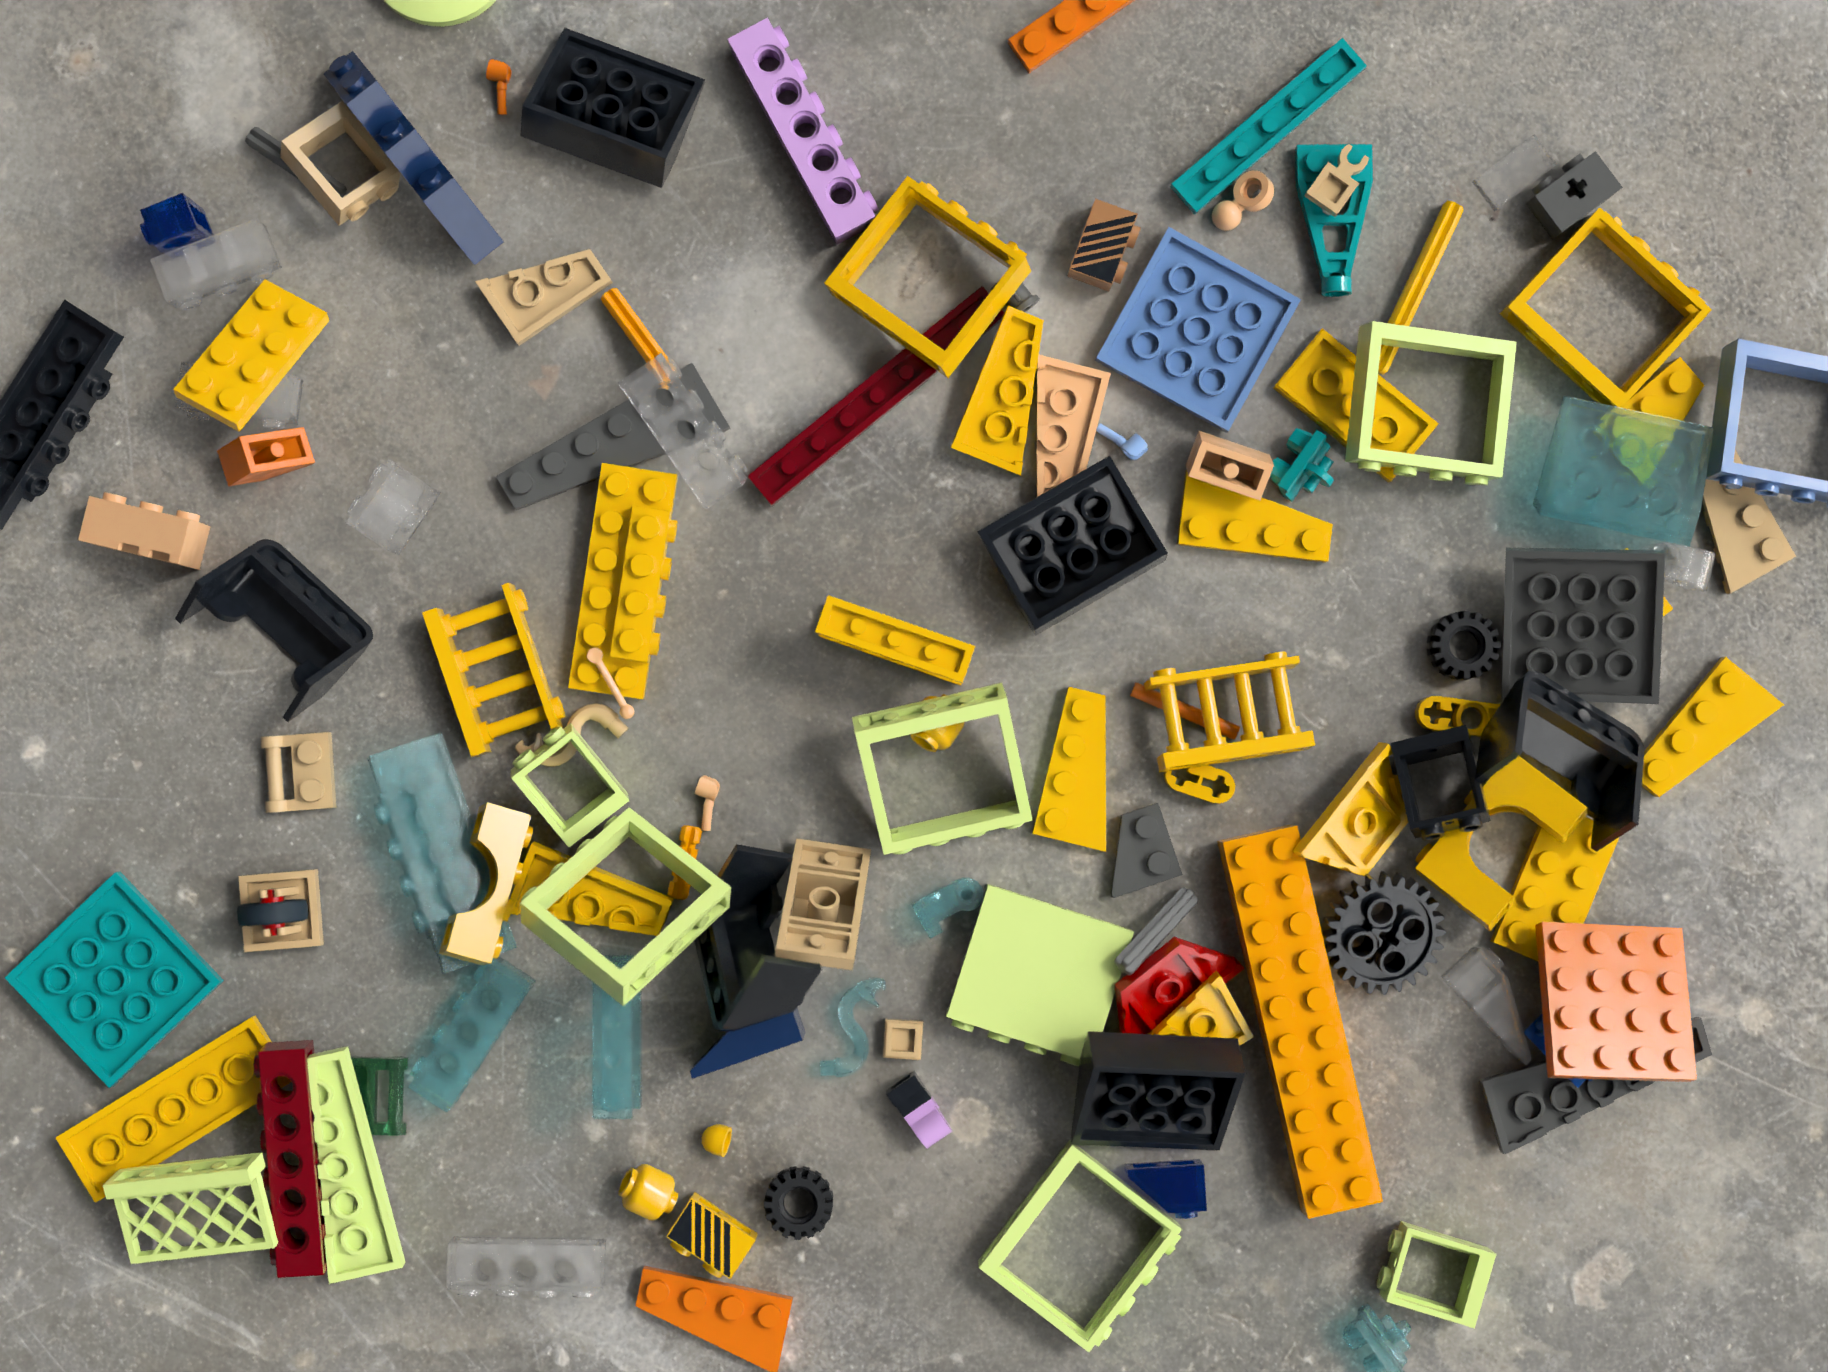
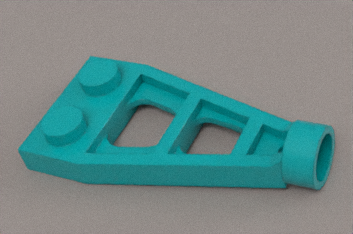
(1309, 163)

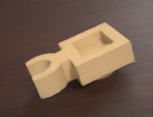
(1335, 184)

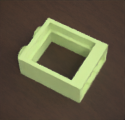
(590, 815)
(1472, 1286)

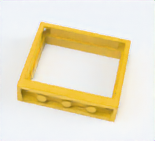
(877, 234)
(1657, 274)

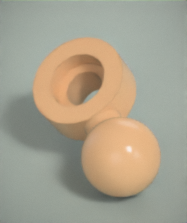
(1228, 213)

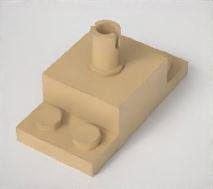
(823, 904)

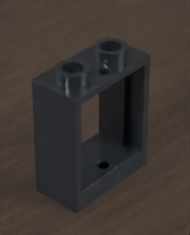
(1431, 747)

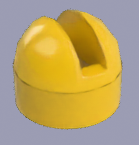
(717, 1139)

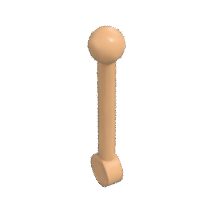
(595, 656)

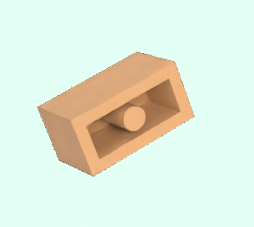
(1229, 465)

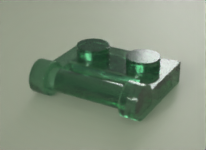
(367, 1077)

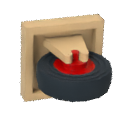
(280, 910)

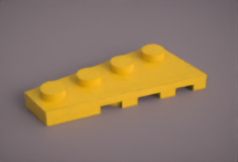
(1001, 400)
(1237, 523)
(1708, 722)
(597, 898)
(1207, 1013)

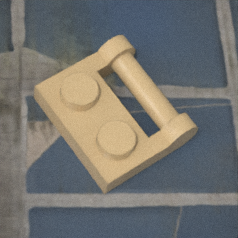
(311, 772)

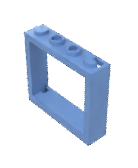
(1721, 465)

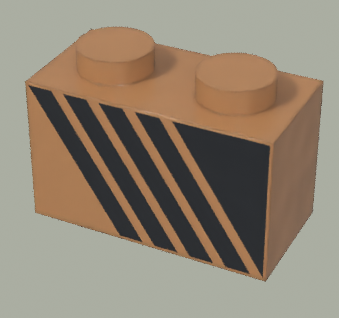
(1103, 245)

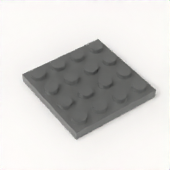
(1585, 621)

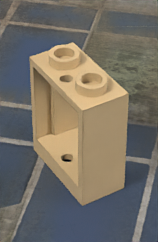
(320, 132)

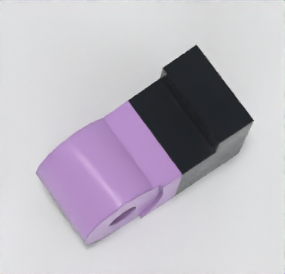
(919, 1109)

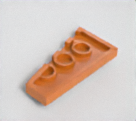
(725, 1314)

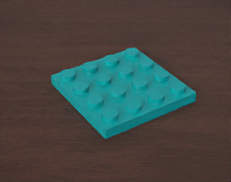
(114, 979)

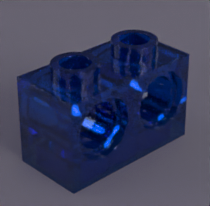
(174, 223)

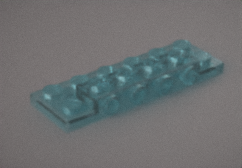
(431, 838)

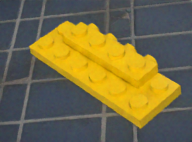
(625, 578)

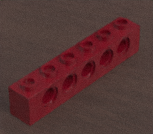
(291, 1255)

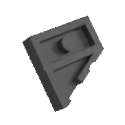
(1143, 852)

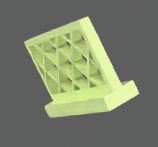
(186, 1177)

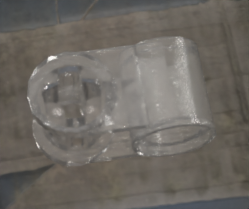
(1686, 565)

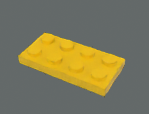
(251, 355)
(1552, 886)

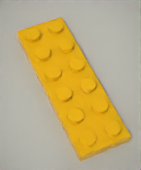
(169, 1109)

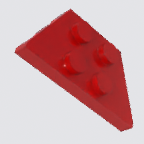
(1166, 982)

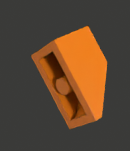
(265, 455)

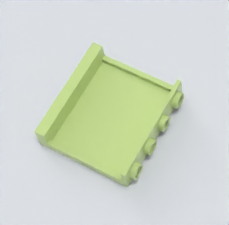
(1037, 974)

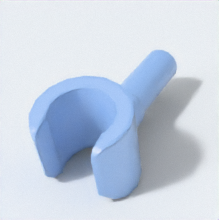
(1132, 448)

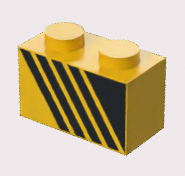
(711, 1236)

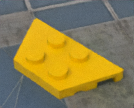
(1359, 819)

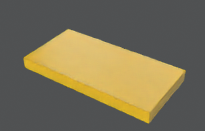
(1322, 389)

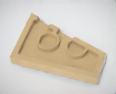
(544, 293)

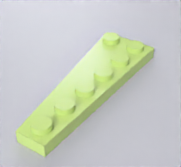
(354, 1200)

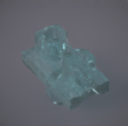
(1384, 1338)

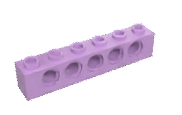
(764, 42)

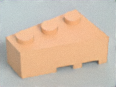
(144, 530)

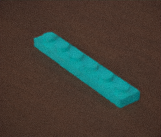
(1268, 126)

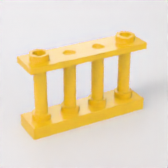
(894, 640)
(456, 662)
(1216, 748)

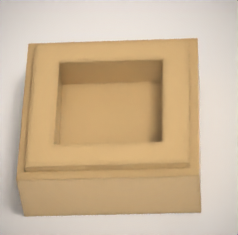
(903, 1039)

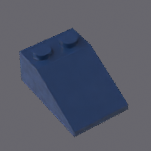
(750, 1043)

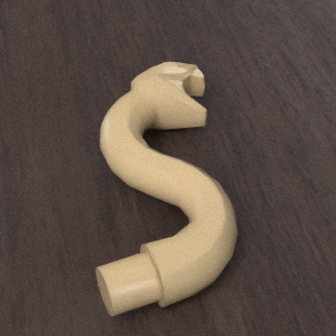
(597, 712)

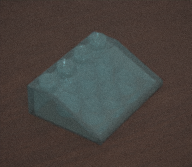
(1625, 471)

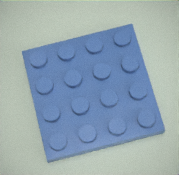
(1197, 330)

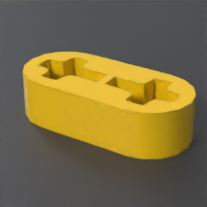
(1200, 791)

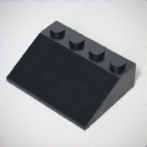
(611, 107)
(1073, 545)
(1156, 1090)

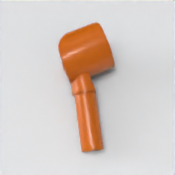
(500, 73)

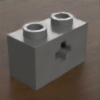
(1593, 186)

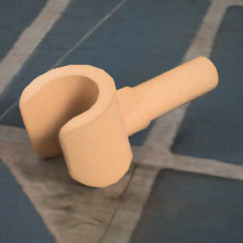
(707, 788)

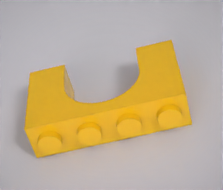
(1512, 789)

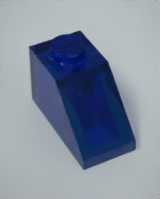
(1172, 1184)

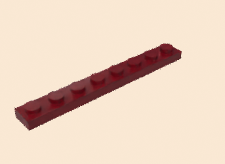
(859, 408)

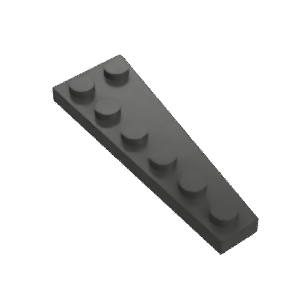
(612, 438)
(1529, 1104)

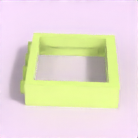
(1369, 344)
(931, 715)
(665, 947)
(1121, 1297)

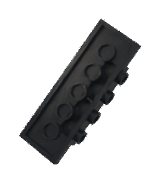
(51, 402)

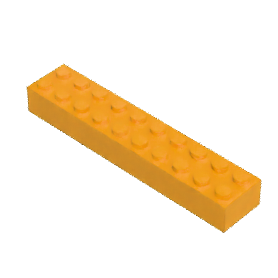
(1300, 1022)

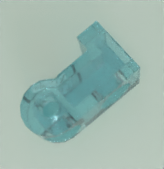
(958, 895)

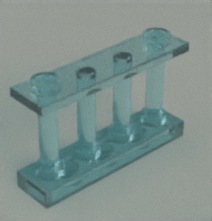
(616, 1052)

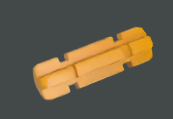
(689, 838)

